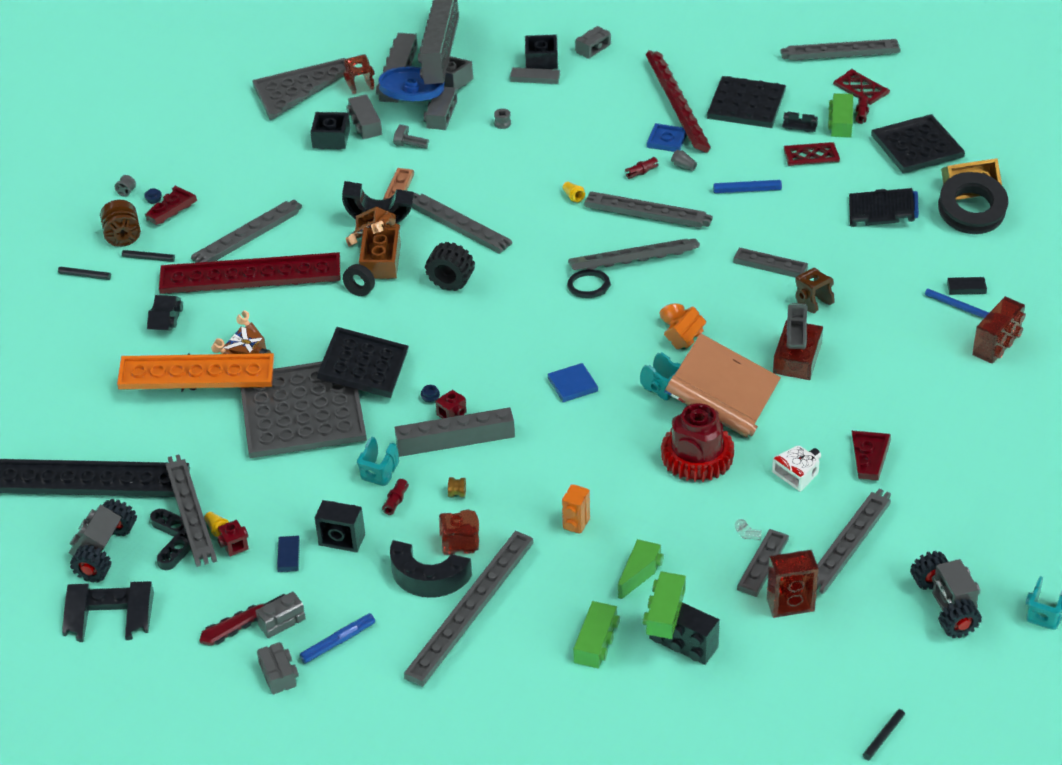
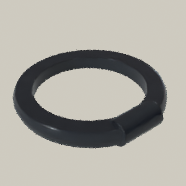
(590, 294)

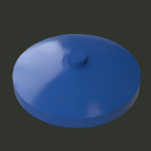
(407, 85)

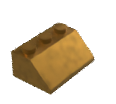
(988, 167)

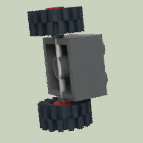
(93, 536)
(952, 590)

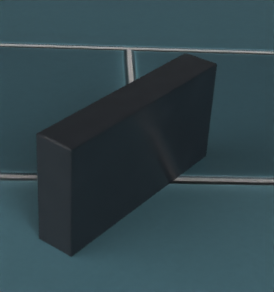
(966, 285)

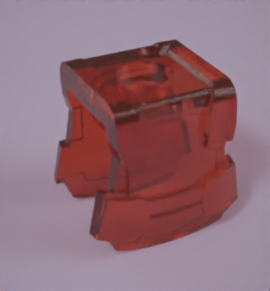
(352, 71)
(459, 532)

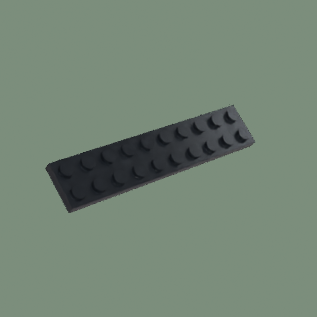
(85, 477)

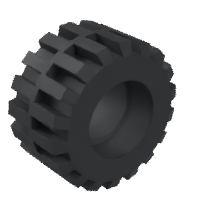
(449, 266)

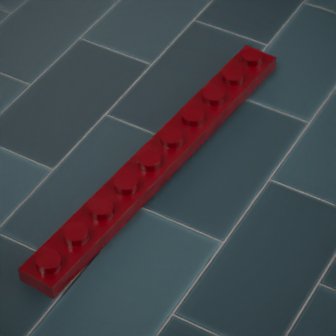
(678, 101)

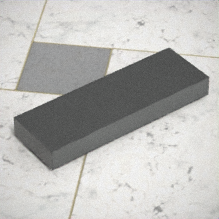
(535, 75)

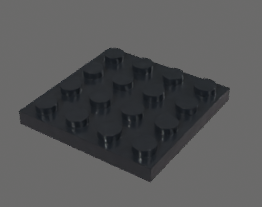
(746, 101)
(917, 143)
(363, 362)

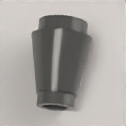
(683, 160)

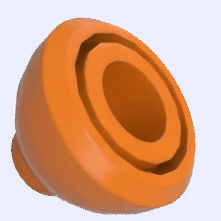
(671, 312)

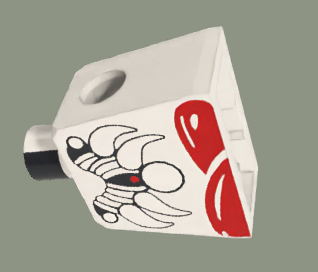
(797, 466)

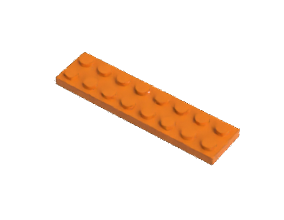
(196, 371)

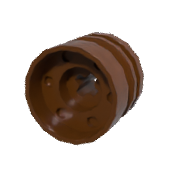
(120, 223)

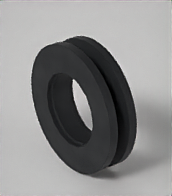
(977, 184)

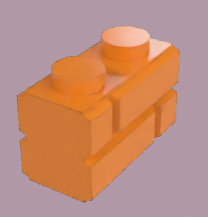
(685, 328)
(576, 508)

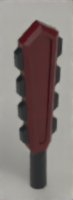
(228, 626)

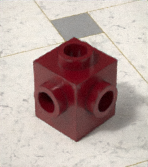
(451, 405)
(230, 534)

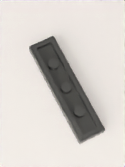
(770, 262)
(758, 569)

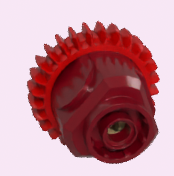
(697, 444)

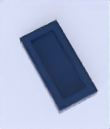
(288, 553)

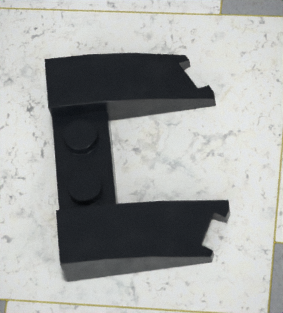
(82, 599)

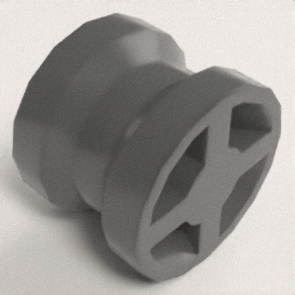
(502, 118)
(125, 185)

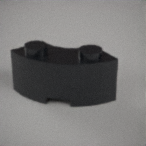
(164, 312)

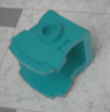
(658, 376)
(383, 471)
(1053, 614)

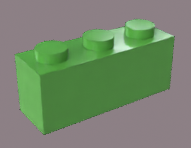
(841, 115)
(665, 605)
(596, 634)

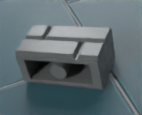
(592, 42)
(280, 614)
(277, 667)

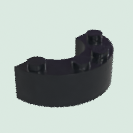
(357, 201)
(427, 579)

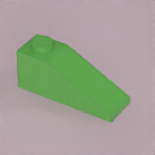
(640, 566)

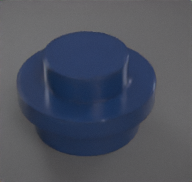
(153, 196)
(430, 393)

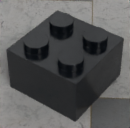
(541, 52)
(330, 130)
(340, 525)

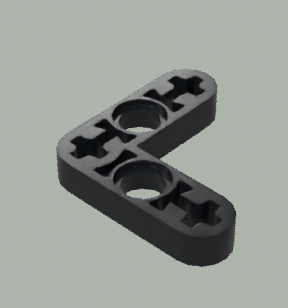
(180, 537)

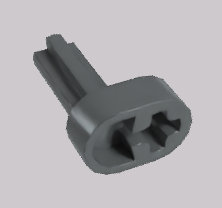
(401, 137)

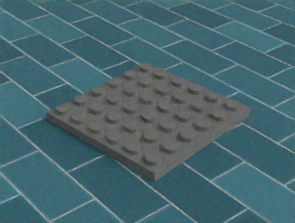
(300, 413)

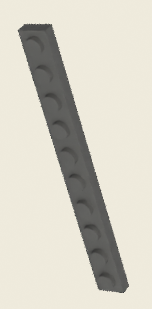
(468, 609)

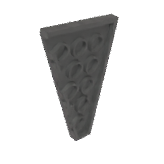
(289, 88)

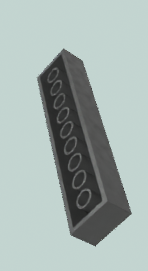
(438, 40)

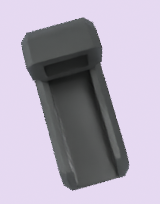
(797, 326)

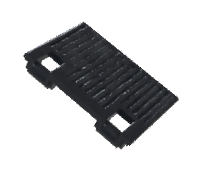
(881, 206)

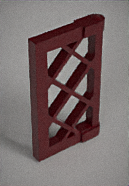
(876, 95)
(815, 147)

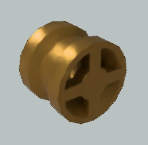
(456, 487)

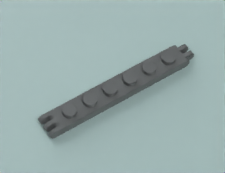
(841, 49)
(648, 209)
(460, 223)
(247, 232)
(627, 255)
(190, 511)
(851, 538)

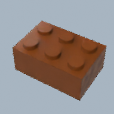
(381, 252)

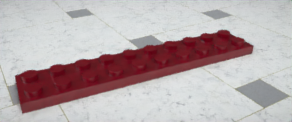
(250, 273)

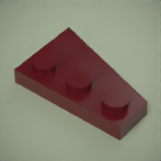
(170, 205)
(870, 453)

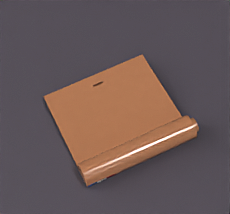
(724, 382)

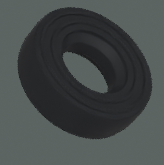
(364, 273)

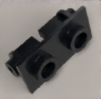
(807, 123)

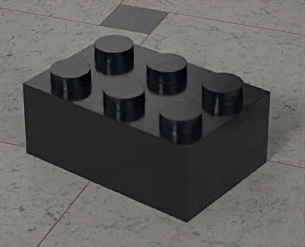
(694, 634)

